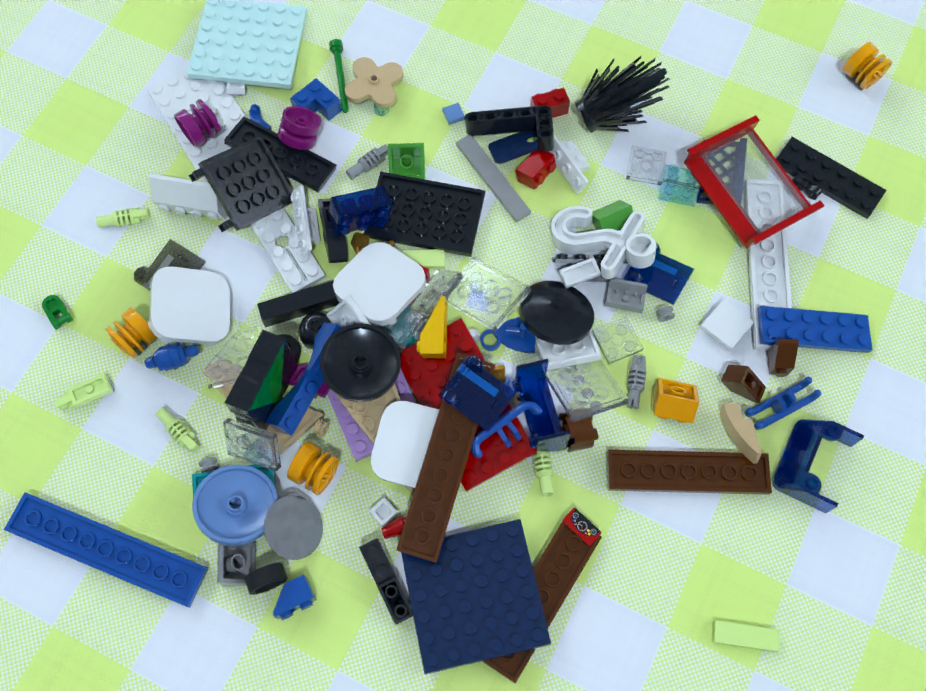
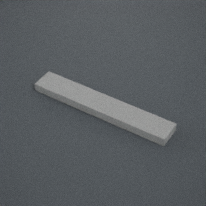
(493, 178)

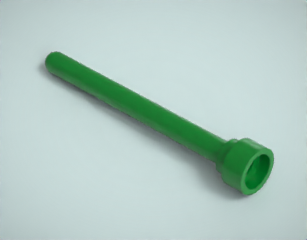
(336, 48)

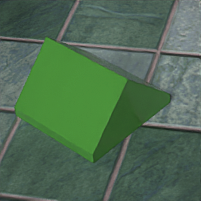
(407, 159)
(612, 216)

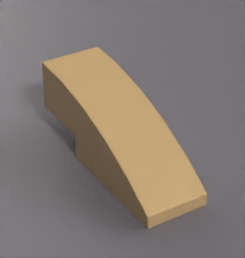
(741, 431)

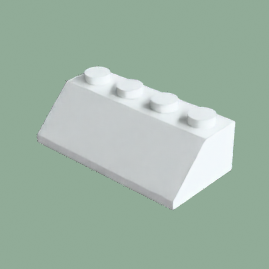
(185, 197)

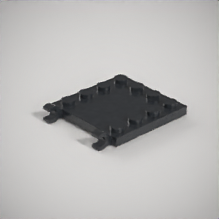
(245, 183)

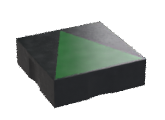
(262, 380)

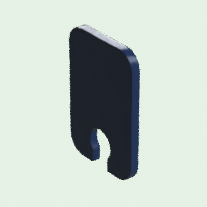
(513, 146)

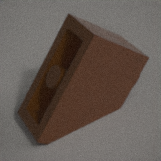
(782, 357)
(743, 382)

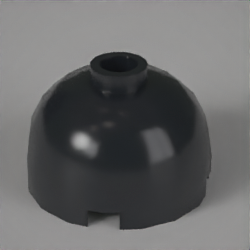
(310, 327)

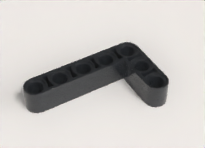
(514, 120)

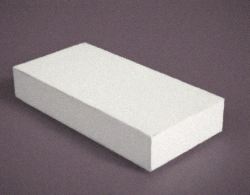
(579, 272)

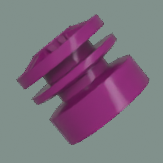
(197, 123)

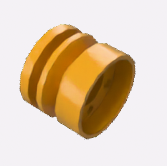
(867, 66)
(131, 333)
(313, 468)

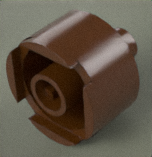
(581, 431)

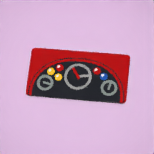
(582, 526)

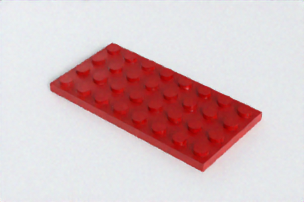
(428, 379)

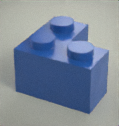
(317, 98)

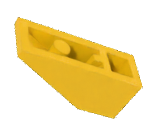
(434, 335)

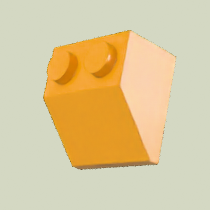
(676, 400)

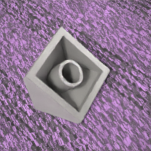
(235, 564)

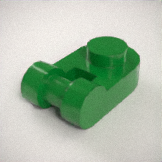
(54, 305)

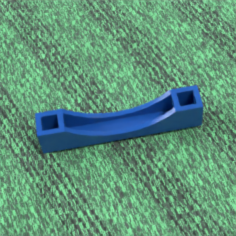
(291, 409)

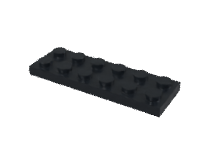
(294, 163)
(832, 177)

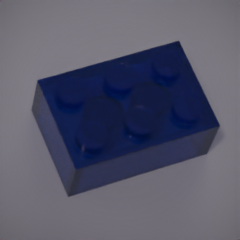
(359, 210)

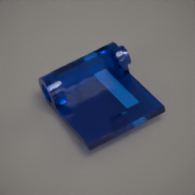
(661, 277)
(475, 391)

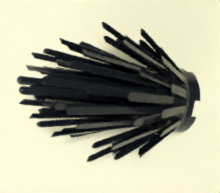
(610, 100)

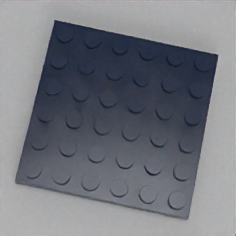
(476, 598)

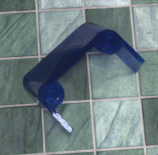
(544, 428)
(793, 468)

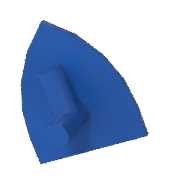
(516, 336)

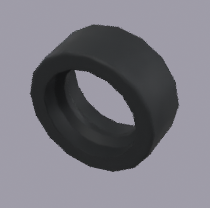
(265, 578)

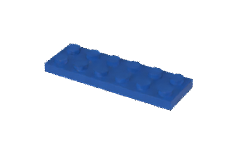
(815, 329)

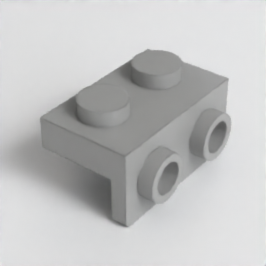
(626, 295)

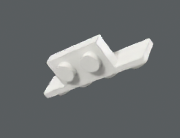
(571, 163)
(305, 222)

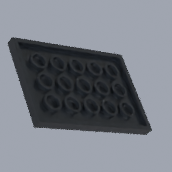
(430, 214)

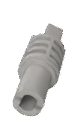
(368, 161)
(636, 381)

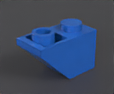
(294, 596)

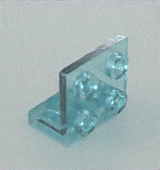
(679, 186)

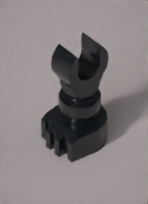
(811, 190)

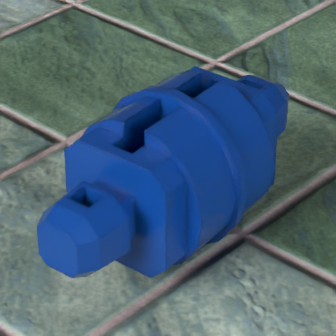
(172, 356)

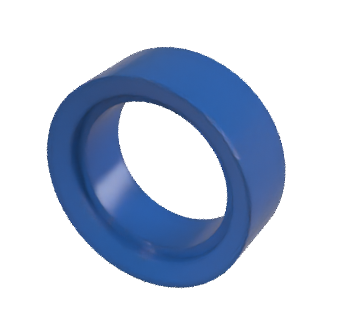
(490, 348)

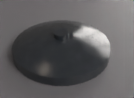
(556, 313)
(360, 362)

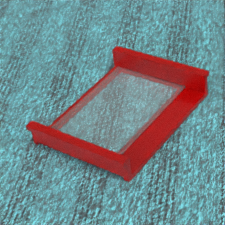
(747, 183)

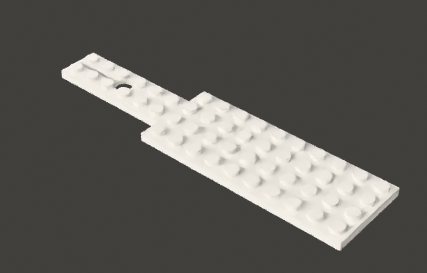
(177, 94)

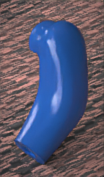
(255, 115)

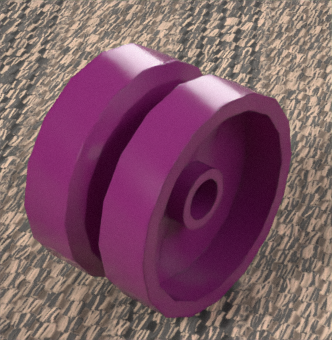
(299, 127)

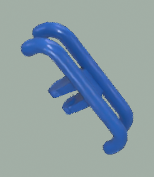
(783, 404)
(503, 420)

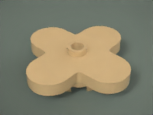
(374, 82)

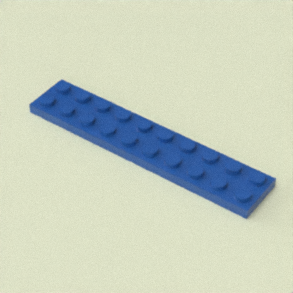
(107, 549)

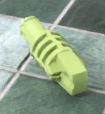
(123, 217)
(178, 429)
(544, 471)

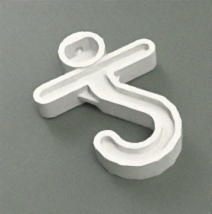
(623, 244)

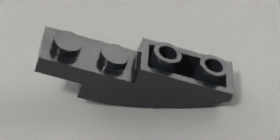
(334, 244)
(386, 581)

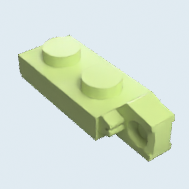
(85, 392)

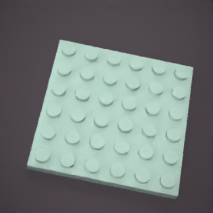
(248, 43)

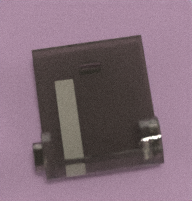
(168, 258)

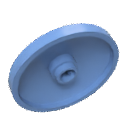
(233, 504)

